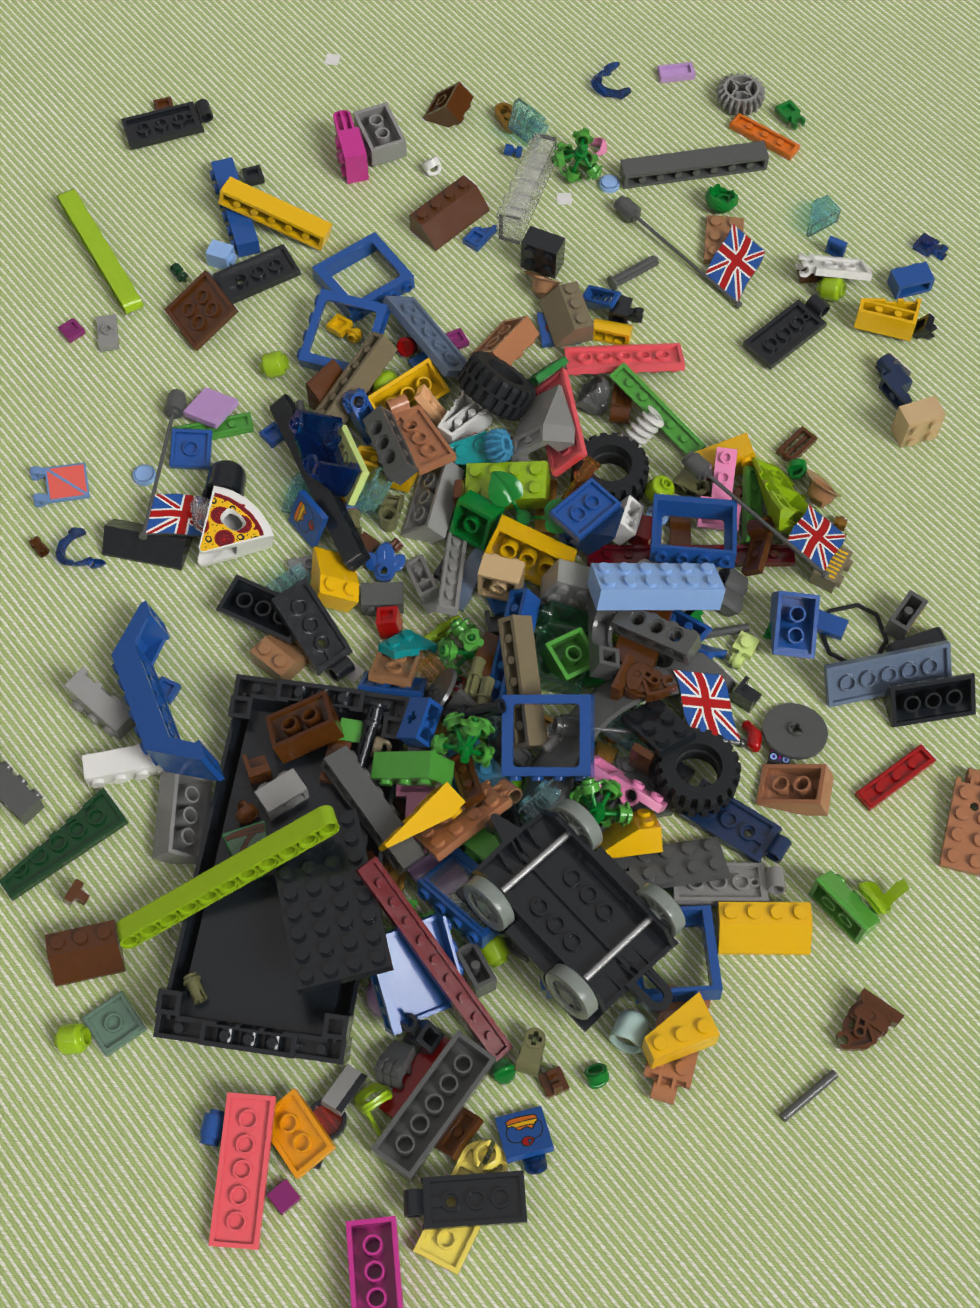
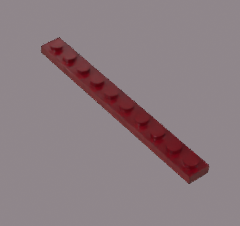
(778, 554)
(433, 958)

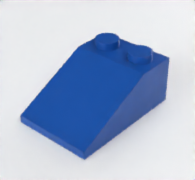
(794, 624)

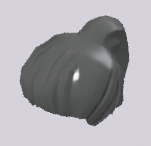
(594, 396)

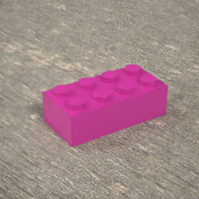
(374, 1263)

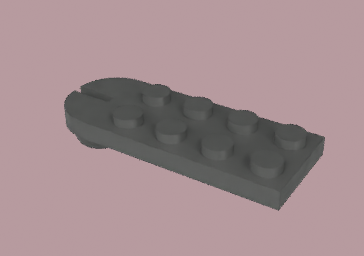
(678, 864)

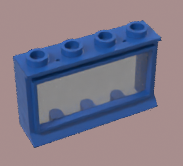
(439, 890)

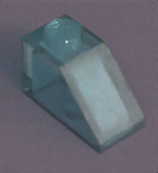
(822, 215)
(373, 491)

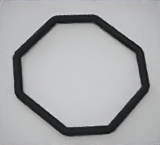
(865, 609)

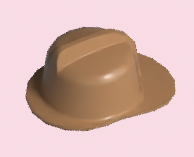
(542, 285)
(820, 490)

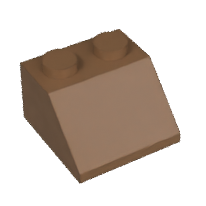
(278, 658)

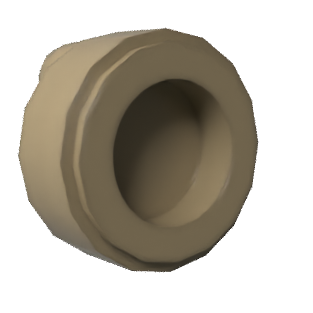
(377, 745)

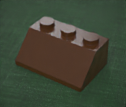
(303, 727)
(84, 953)

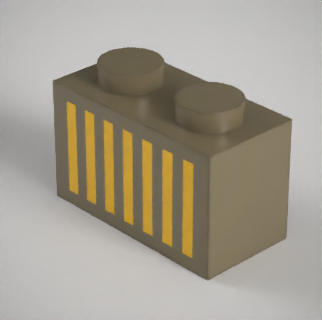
(838, 564)

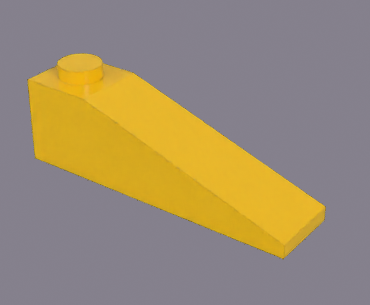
(433, 809)

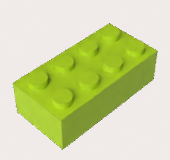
(533, 476)

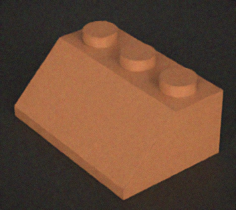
(510, 339)

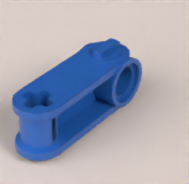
(359, 411)

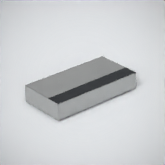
(344, 1090)

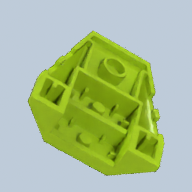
(780, 498)

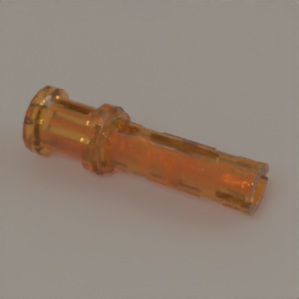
(582, 475)

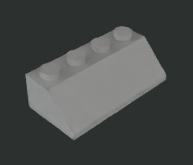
(432, 504)
(180, 818)

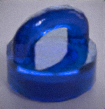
(535, 1165)

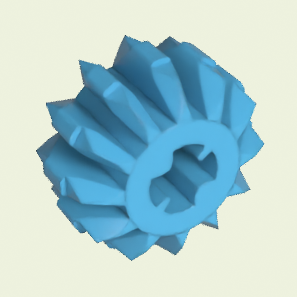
(498, 445)

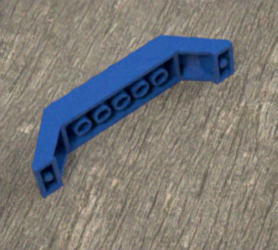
(144, 695)

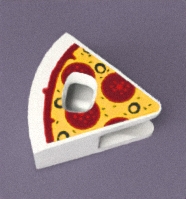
(232, 528)

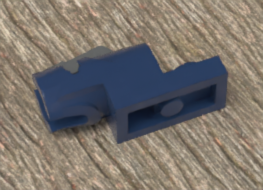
(895, 380)

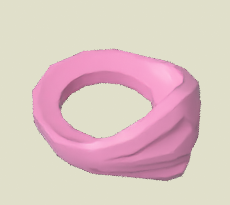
(599, 141)

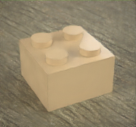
(918, 421)
(499, 576)

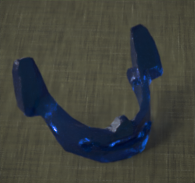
(597, 85)
(63, 544)

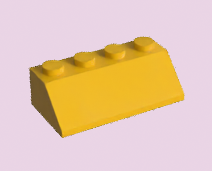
(530, 546)
(764, 928)

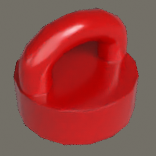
(406, 346)

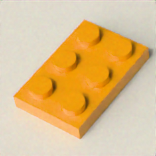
(299, 1134)

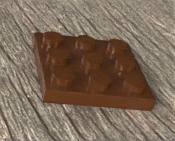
(201, 310)

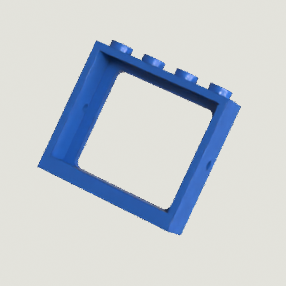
(326, 269)
(316, 361)
(695, 508)
(587, 729)
(699, 917)

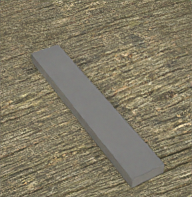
(451, 575)

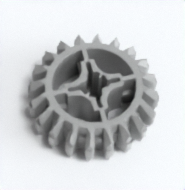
(740, 94)

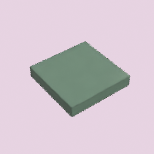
(114, 1023)

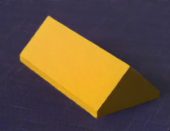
(408, 384)

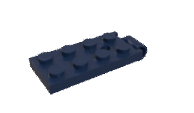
(730, 827)

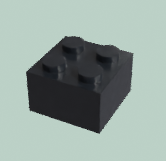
(542, 252)

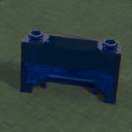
(318, 447)

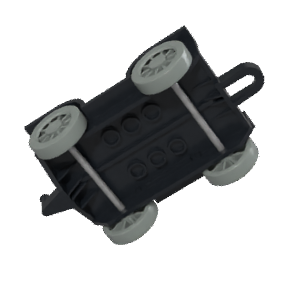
(574, 911)

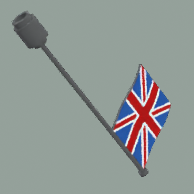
(731, 265)
(170, 512)
(812, 536)
(703, 704)

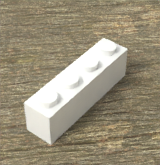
(118, 766)

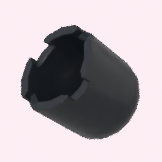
(226, 475)

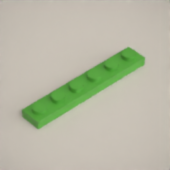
(644, 396)

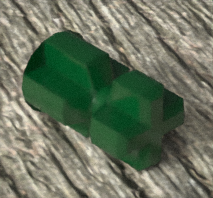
(177, 271)

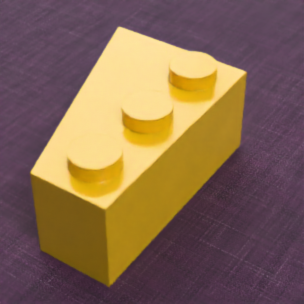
(681, 1034)

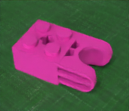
(350, 148)

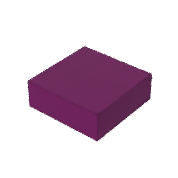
(71, 330)
(458, 338)
(284, 1196)

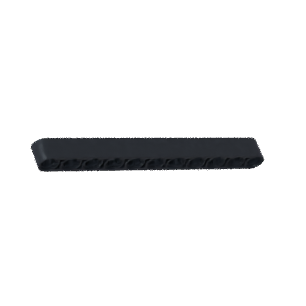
(339, 522)

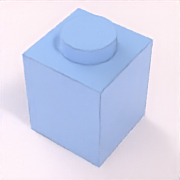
(220, 255)

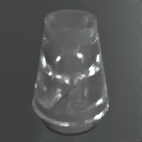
(199, 510)

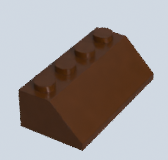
(448, 213)

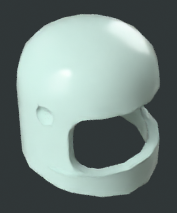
(632, 1026)

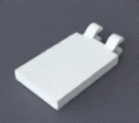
(833, 267)

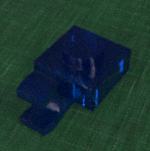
(928, 245)

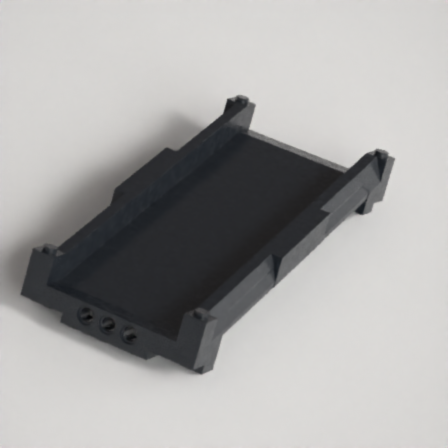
(242, 938)

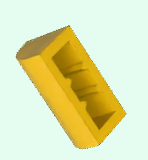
(612, 332)

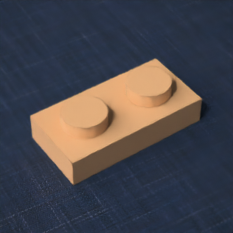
(430, 404)

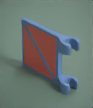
(62, 483)

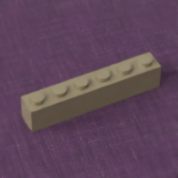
(360, 373)
(522, 679)

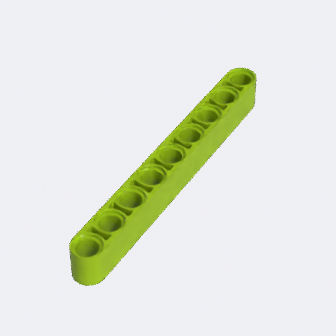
(100, 251)

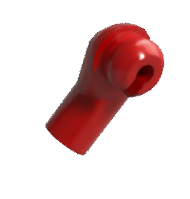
(754, 736)

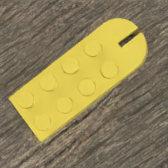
(451, 1246)

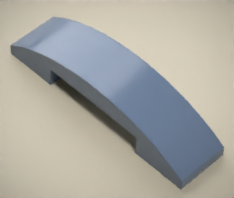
(469, 579)

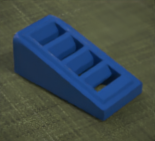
(594, 291)

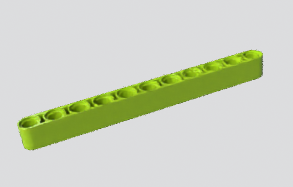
(227, 876)

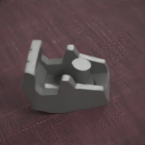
(394, 1064)

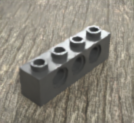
(390, 445)
(683, 650)

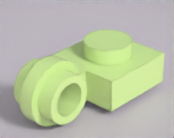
(744, 648)

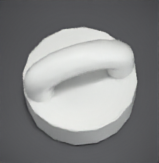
(430, 163)

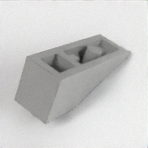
(423, 582)

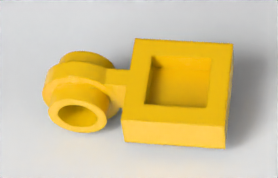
(341, 326)

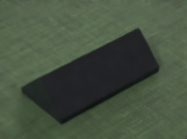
(123, 542)
(251, 605)
(931, 700)

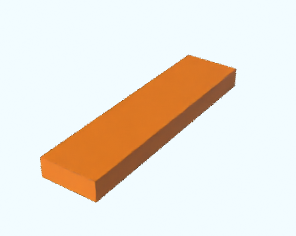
(758, 132)

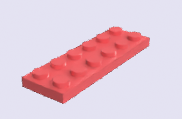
(637, 357)
(563, 460)
(242, 1171)

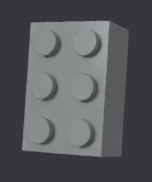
(380, 134)
(567, 584)

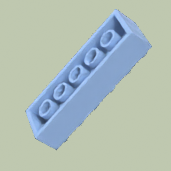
(655, 586)

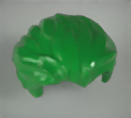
(720, 199)

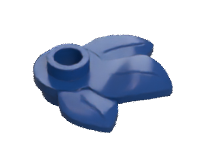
(385, 559)

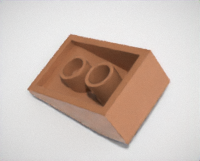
(796, 788)

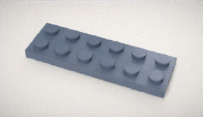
(427, 334)
(872, 675)

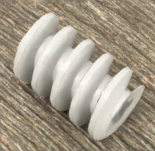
(645, 427)

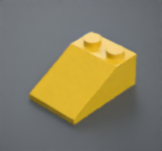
(333, 581)
(638, 837)

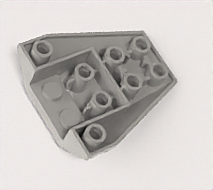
(543, 424)

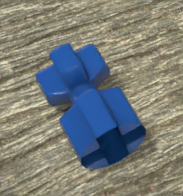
(509, 150)

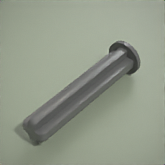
(632, 272)

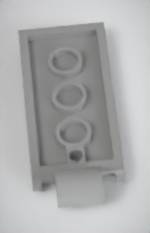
(736, 888)

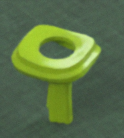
(878, 900)
(366, 1106)

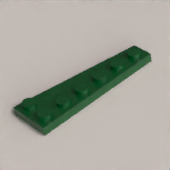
(81, 832)

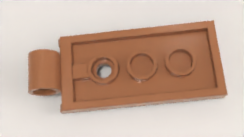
(424, 440)
(962, 832)
(450, 834)
(675, 1073)

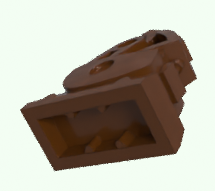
(640, 681)
(870, 1022)

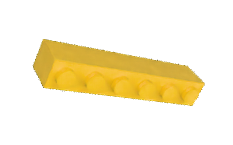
(275, 213)

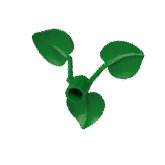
(506, 488)

